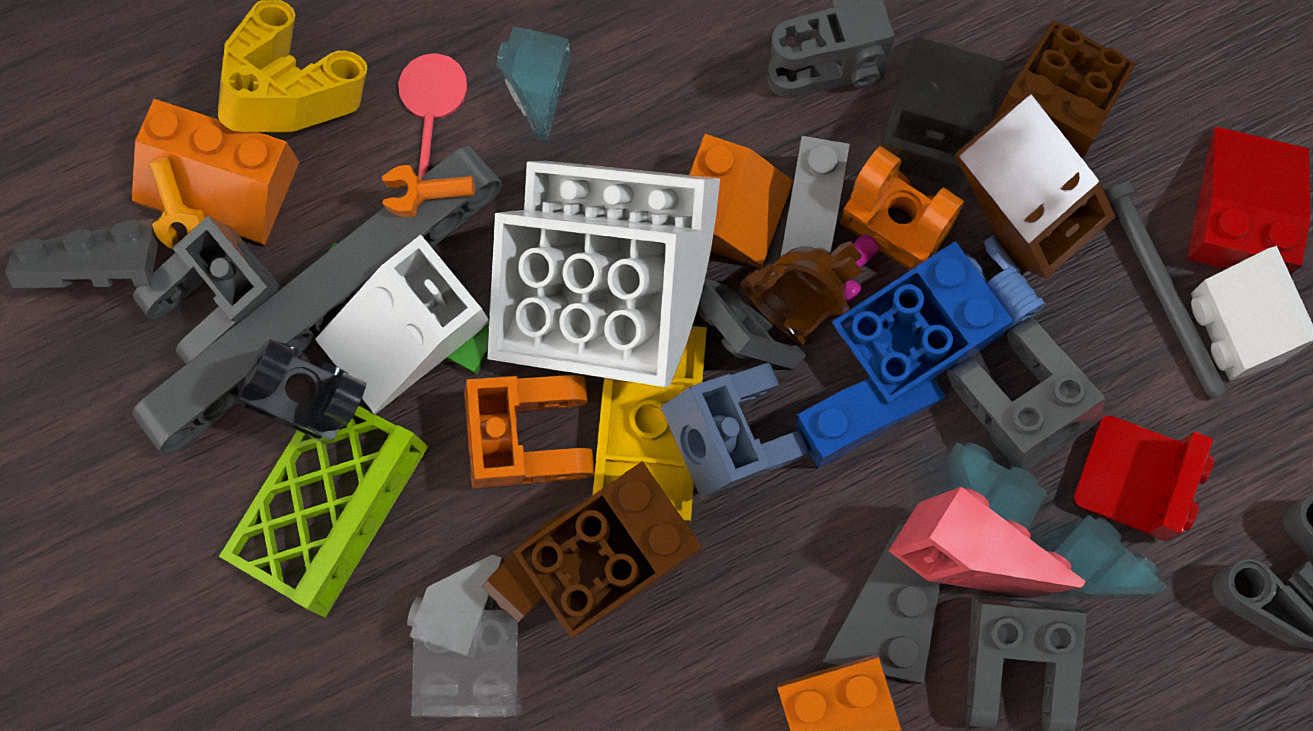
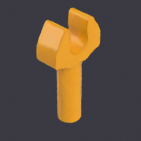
(173, 206)

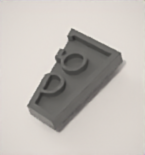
(99, 255)
(890, 620)

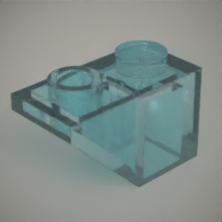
(1009, 492)
(1106, 564)

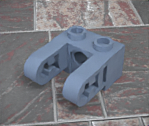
(717, 436)

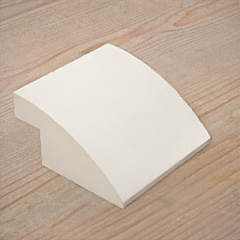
(601, 270)

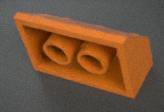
(216, 169)

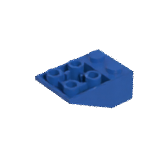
(923, 323)

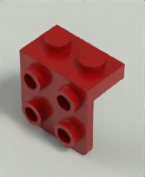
(1143, 477)

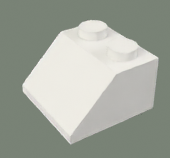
(1252, 315)

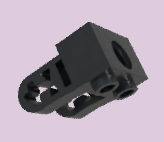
(331, 399)

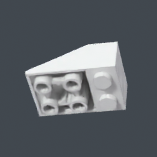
(402, 323)

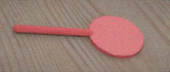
(431, 90)

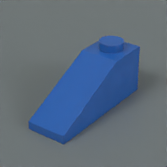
(859, 416)

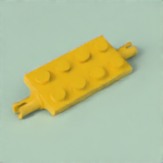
(637, 431)

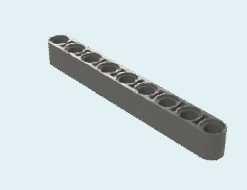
(304, 307)

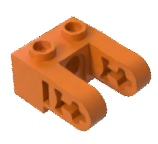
(884, 189)
(492, 430)

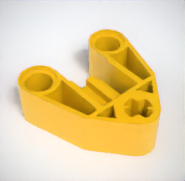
(265, 88)

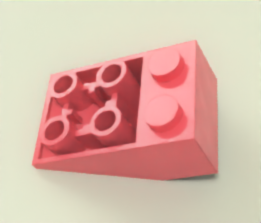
(971, 546)

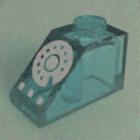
(535, 74)

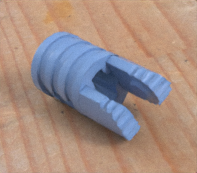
(1009, 285)

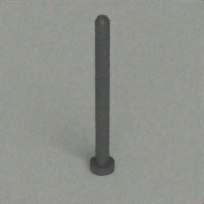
(1164, 288)

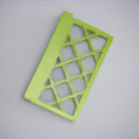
(351, 531)

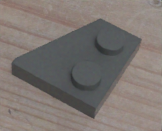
(743, 327)

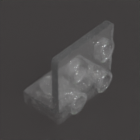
(465, 664)

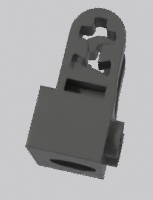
(849, 48)
(230, 268)
(1042, 418)
(1031, 633)

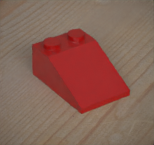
(1251, 201)

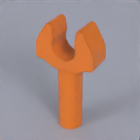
(422, 190)

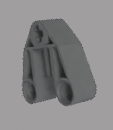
(1271, 603)

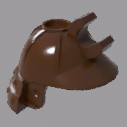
(803, 288)

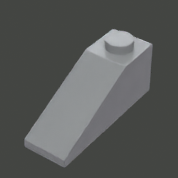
(815, 194)

